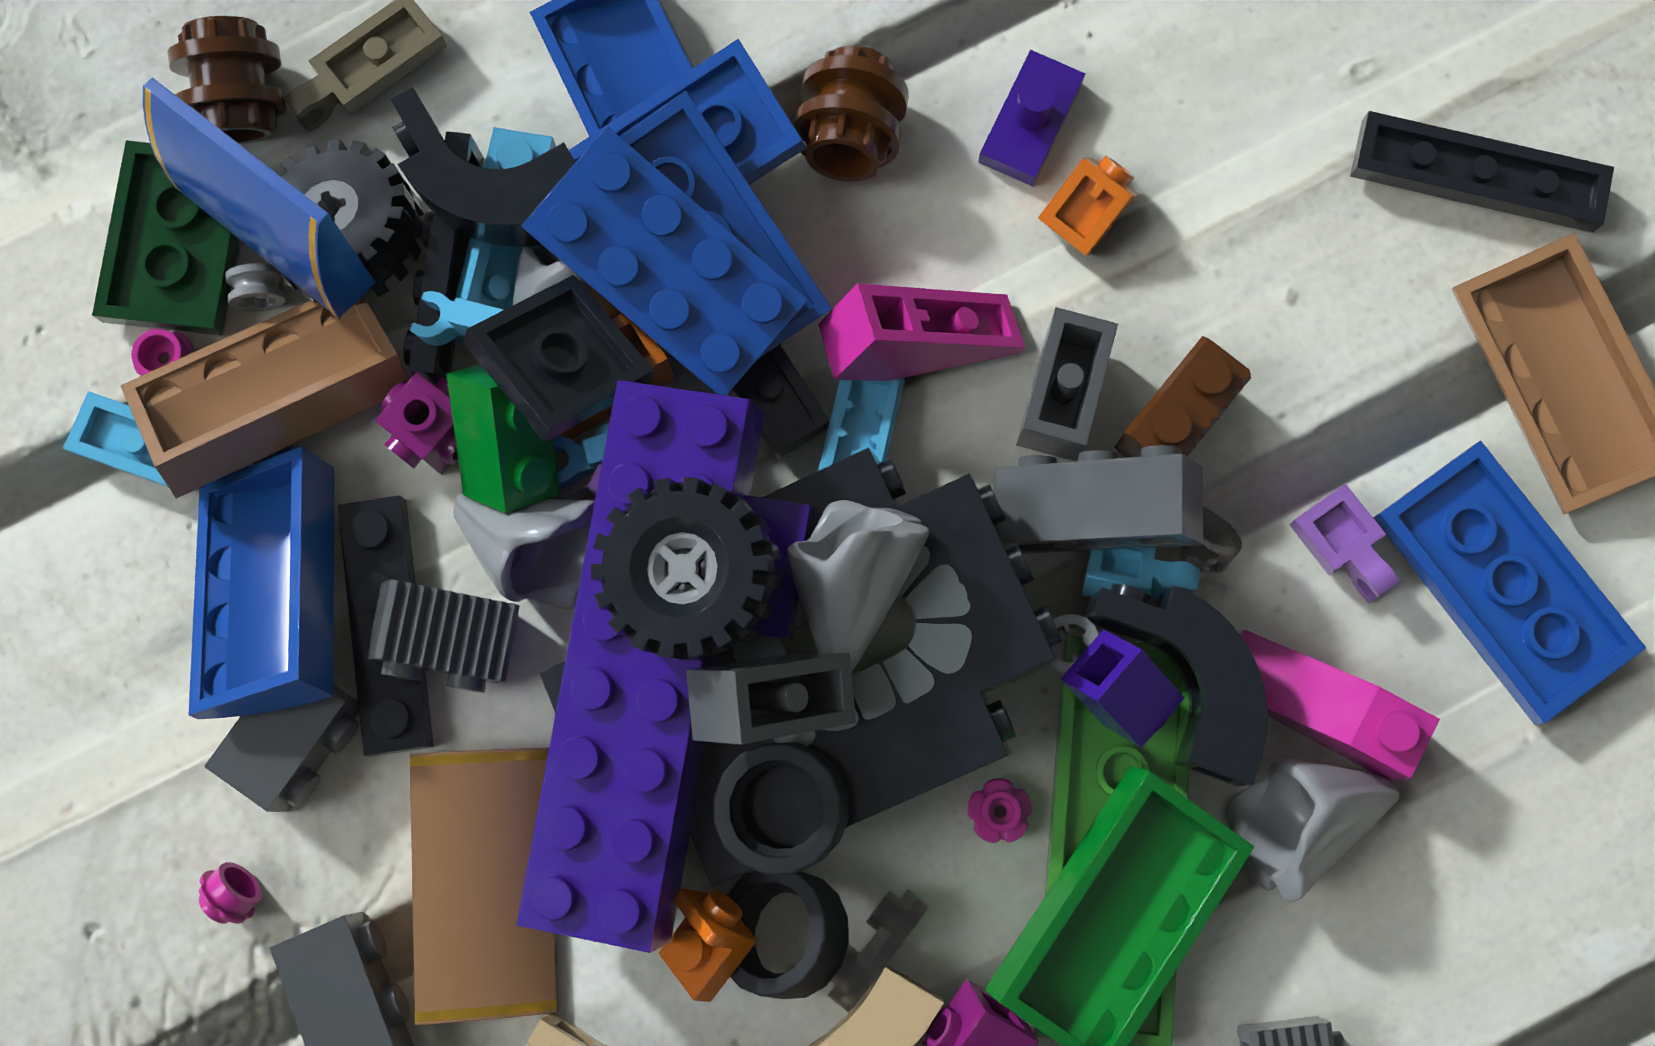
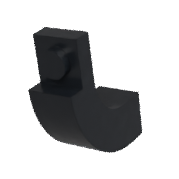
(471, 198)
(1221, 676)

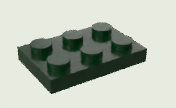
(162, 254)

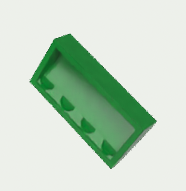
(1120, 915)

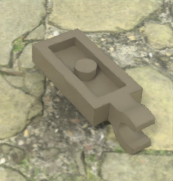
(366, 62)

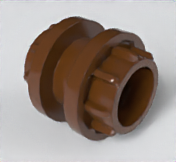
(227, 75)
(851, 113)

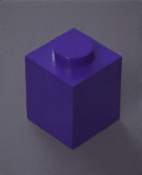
(1122, 688)

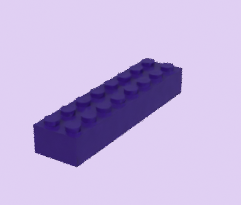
(621, 739)

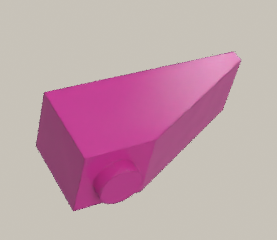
(915, 331)
(1342, 710)

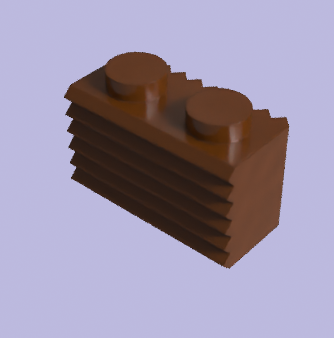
(1187, 401)

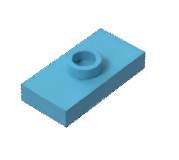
(862, 418)

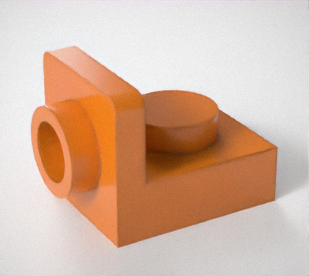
(1089, 202)
(707, 942)

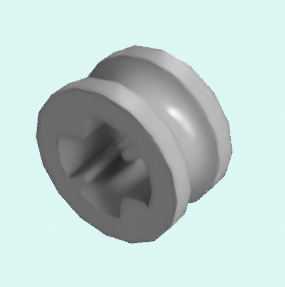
(255, 287)
(1077, 622)

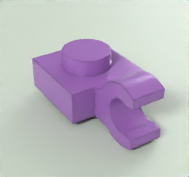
(1343, 533)

